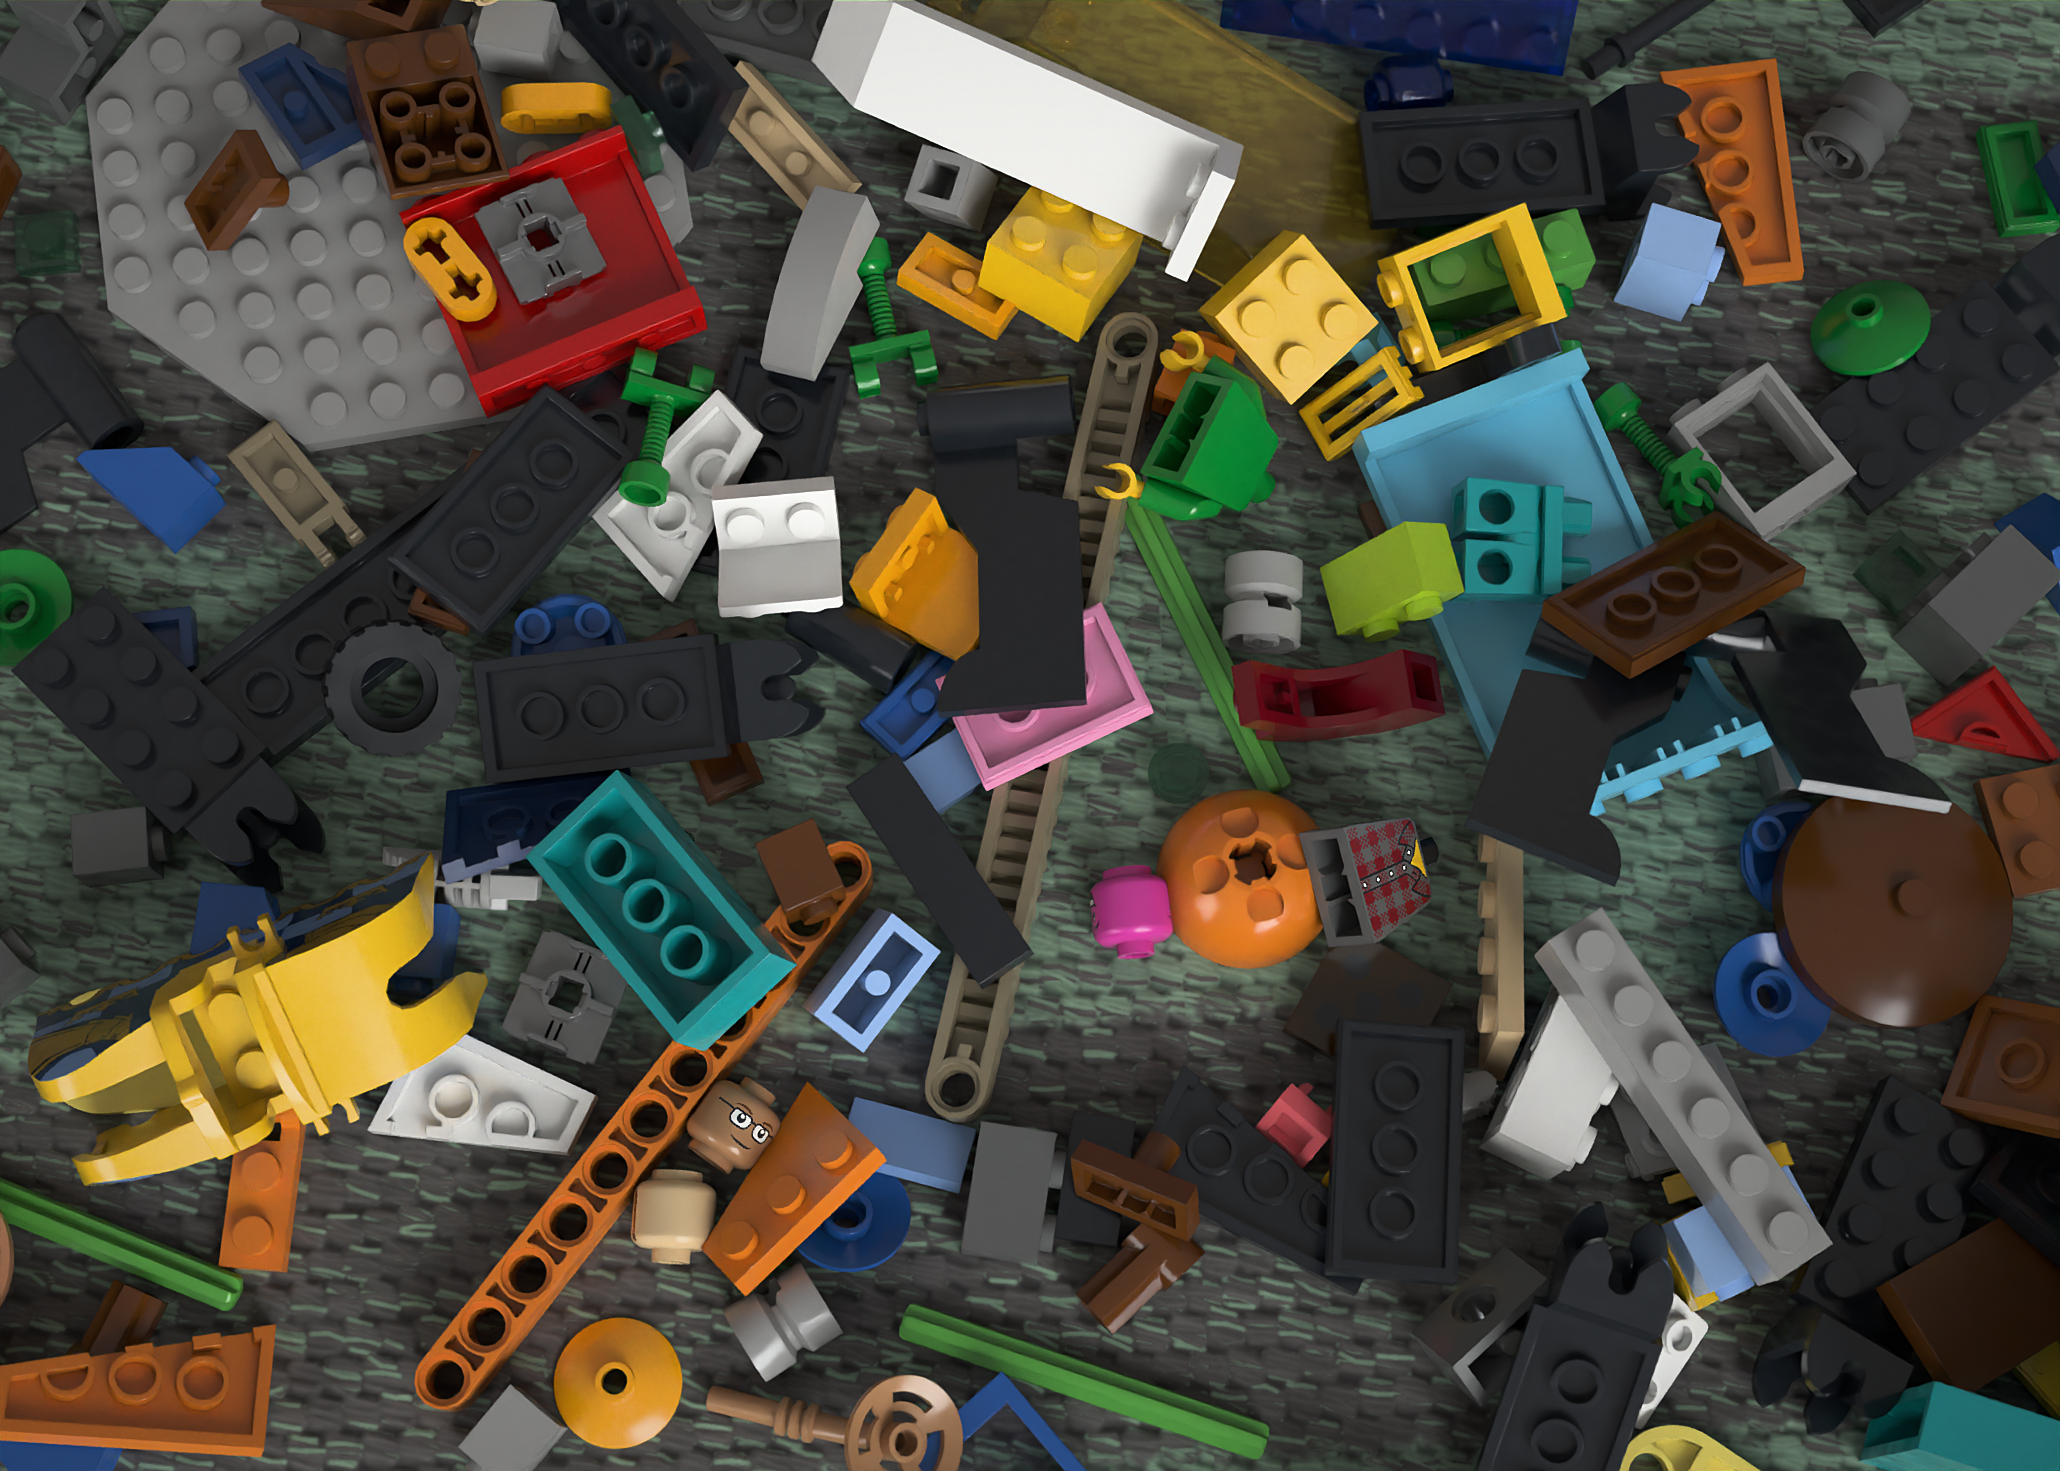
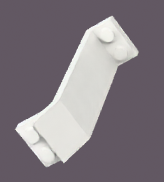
(1031, 120)

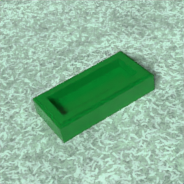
(2013, 185)

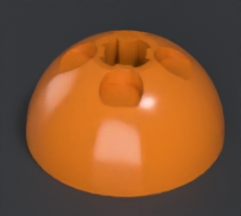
(1228, 905)

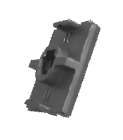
(543, 272)
(540, 986)

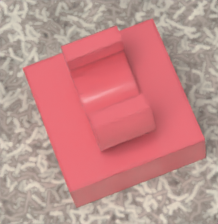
(1297, 1124)

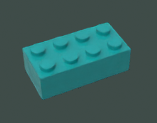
(660, 911)

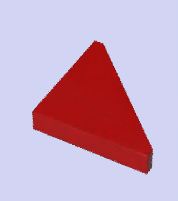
(1987, 718)

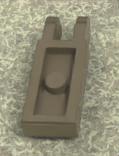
(294, 490)

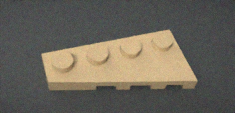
(1500, 956)

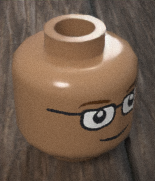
(733, 1125)

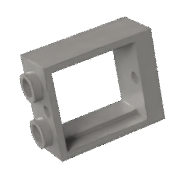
(1796, 428)

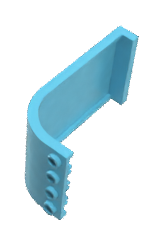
(1541, 432)

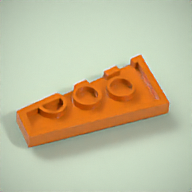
(1744, 164)
(158, 1398)

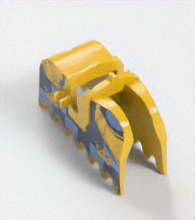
(287, 1014)

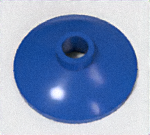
(1794, 1013)
(881, 1220)

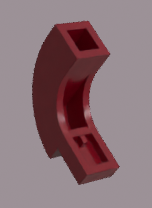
(1337, 701)

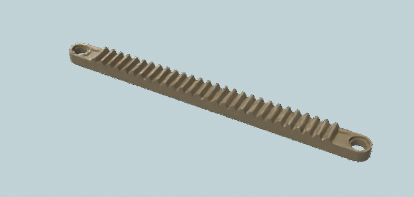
(1025, 808)

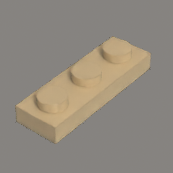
(785, 142)

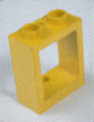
(1524, 268)

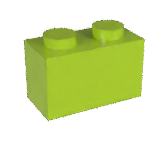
(1392, 580)

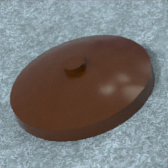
(1892, 910)

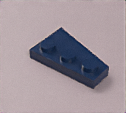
(507, 820)

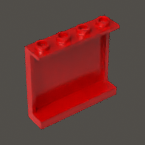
(579, 329)

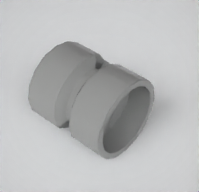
(1263, 597)
(782, 1322)

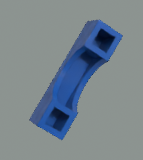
(230, 905)

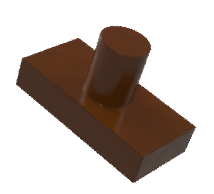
(234, 190)
(1139, 1185)

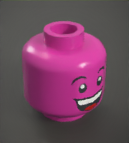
(1131, 911)

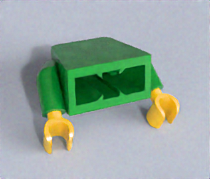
(1210, 446)

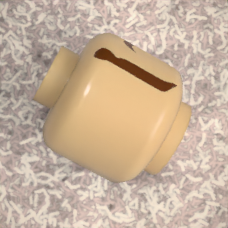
(673, 1215)

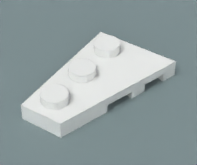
(702, 454)
(485, 1100)

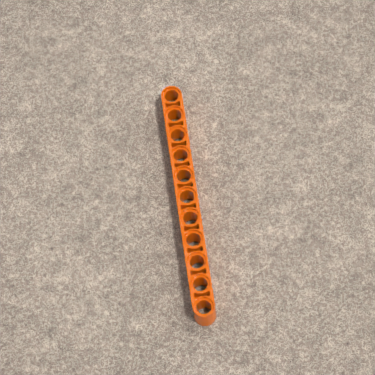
(642, 1155)

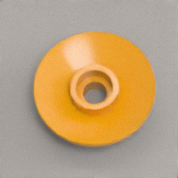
(650, 1391)

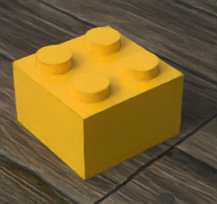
(1058, 261)
(1288, 316)

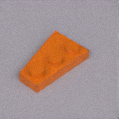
(791, 1189)

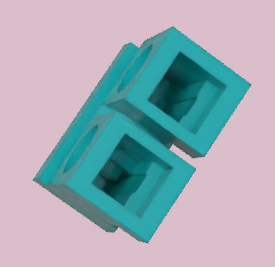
(1526, 537)

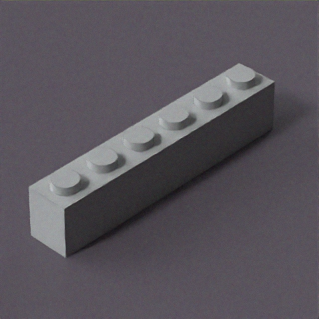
(1682, 1099)

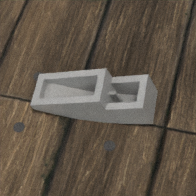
(818, 282)

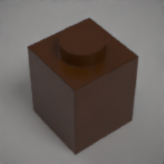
(802, 873)

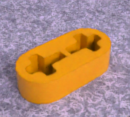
(555, 108)
(459, 261)

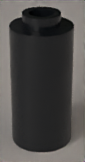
(855, 642)

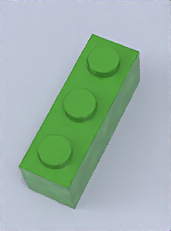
(1472, 280)

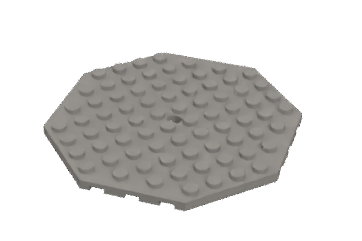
(313, 299)

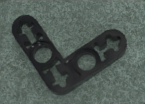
(1500, 360)

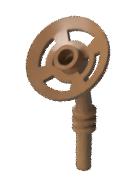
(881, 1439)

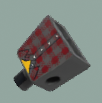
(1368, 877)

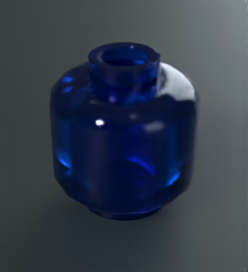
(1408, 83)

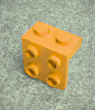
(922, 578)

